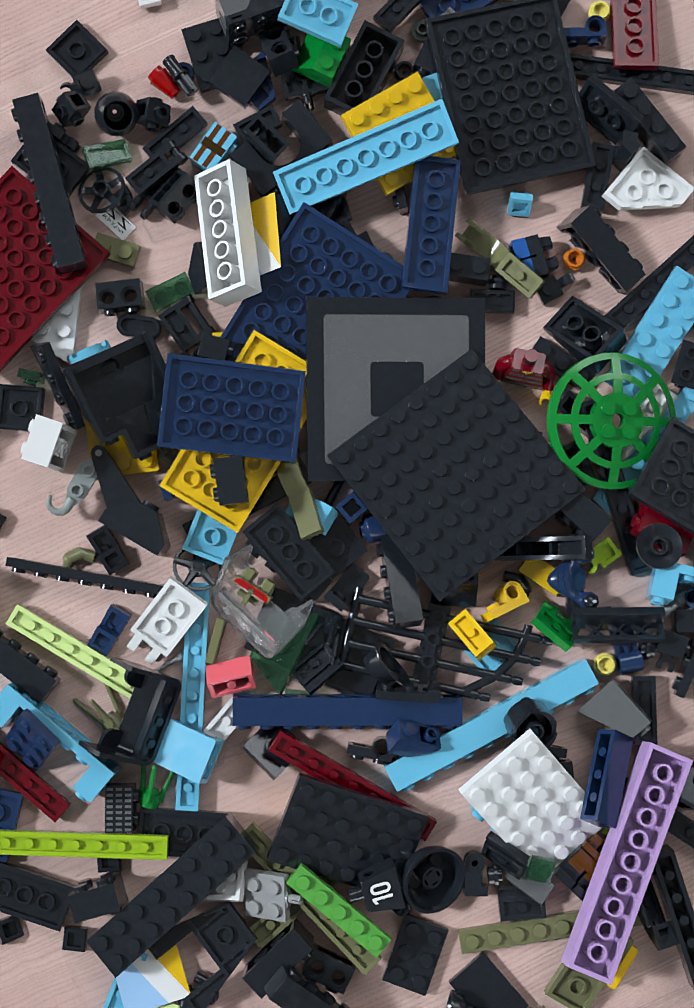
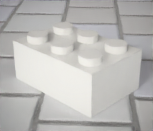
(48, 443)

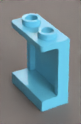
(188, 752)

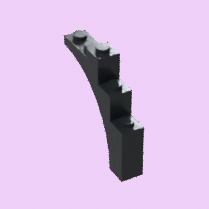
(549, 548)

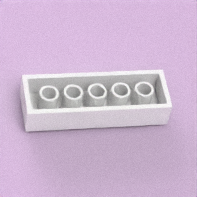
(227, 233)

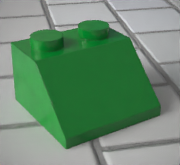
(321, 59)

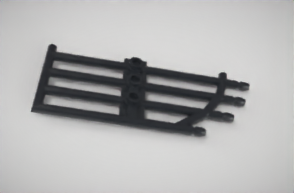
(431, 645)

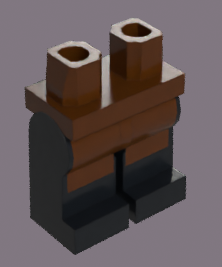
(579, 866)

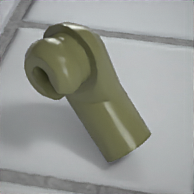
(77, 554)

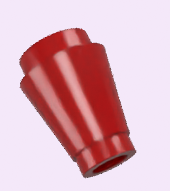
(163, 81)

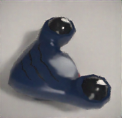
(570, 580)

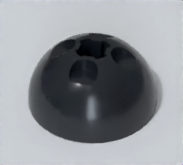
(433, 879)

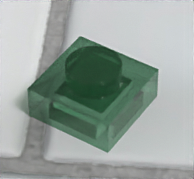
(31, 377)
(541, 869)

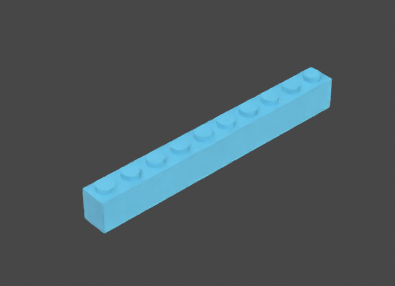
(489, 725)

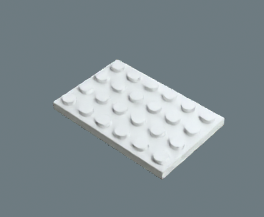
(531, 800)

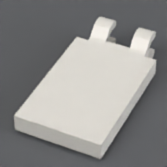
(166, 619)

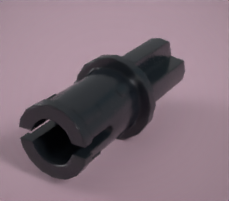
(180, 75)

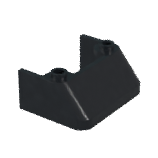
(144, 717)

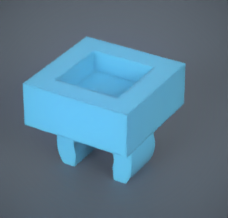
(520, 204)

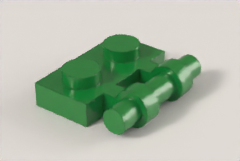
(554, 625)

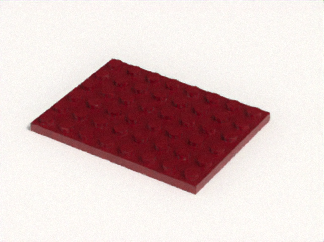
(28, 282)

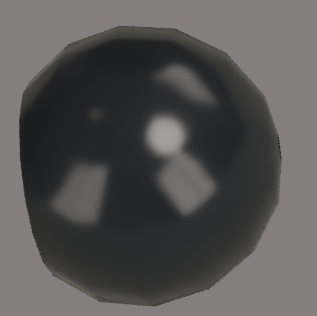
(123, 120)

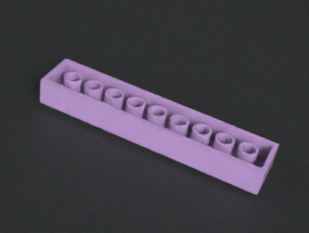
(626, 862)

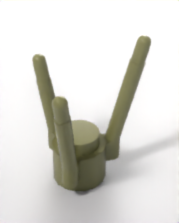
(109, 720)

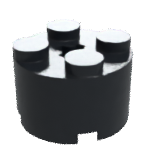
(531, 715)

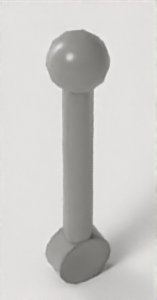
(179, 657)

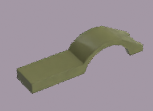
(501, 259)
(301, 499)

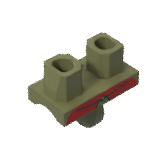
(263, 592)

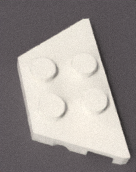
(62, 328)

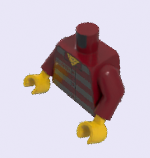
(526, 369)

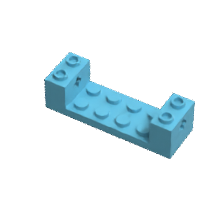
(664, 581)
(101, 770)

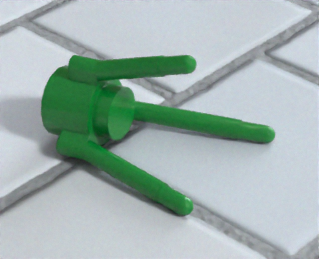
(150, 795)

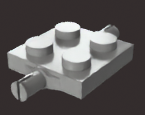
(268, 895)

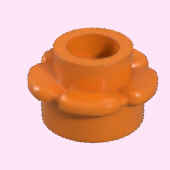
(573, 253)

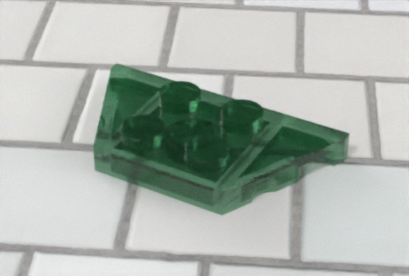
(281, 666)

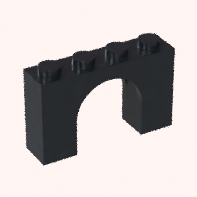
(305, 128)

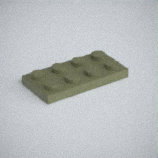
(575, 988)

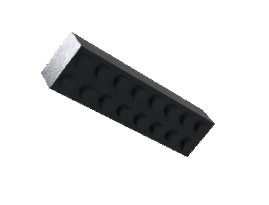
(172, 895)

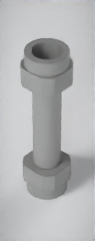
(679, 601)

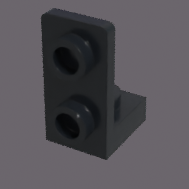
(343, 590)

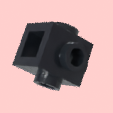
(71, 108)
(153, 113)

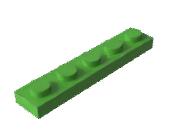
(339, 910)

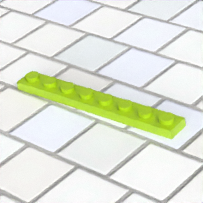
(84, 844)

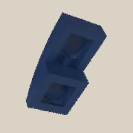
(109, 629)

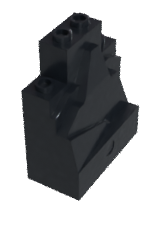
(122, 393)

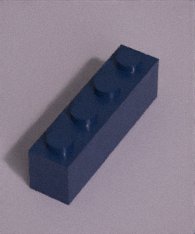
(606, 778)

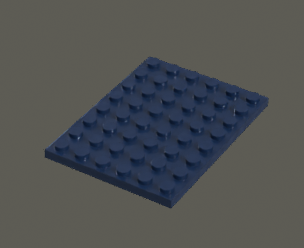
(315, 262)

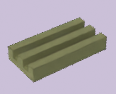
(216, 640)

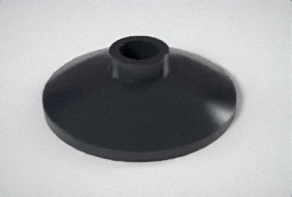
(666, 538)

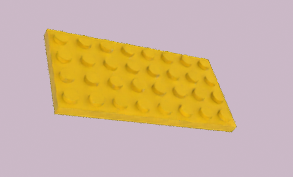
(190, 472)

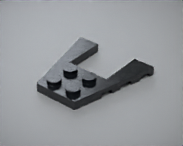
(225, 939)

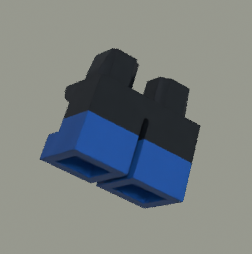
(530, 252)

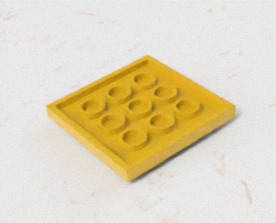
(388, 105)

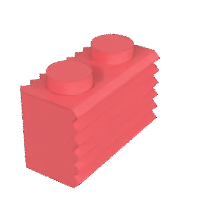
(230, 676)

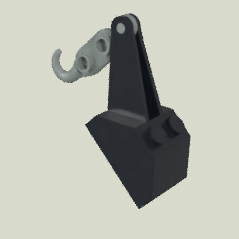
(124, 510)

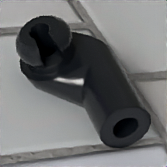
(521, 579)

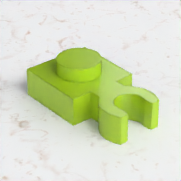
(604, 554)

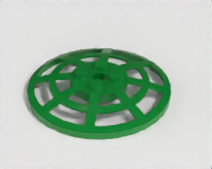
(601, 418)

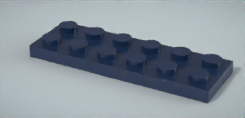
(431, 225)

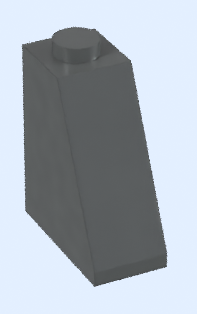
(617, 710)

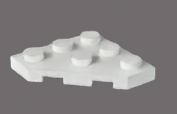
(647, 185)

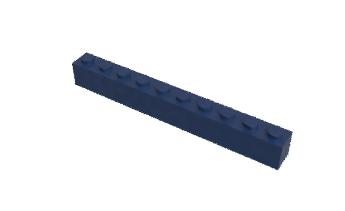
(341, 711)

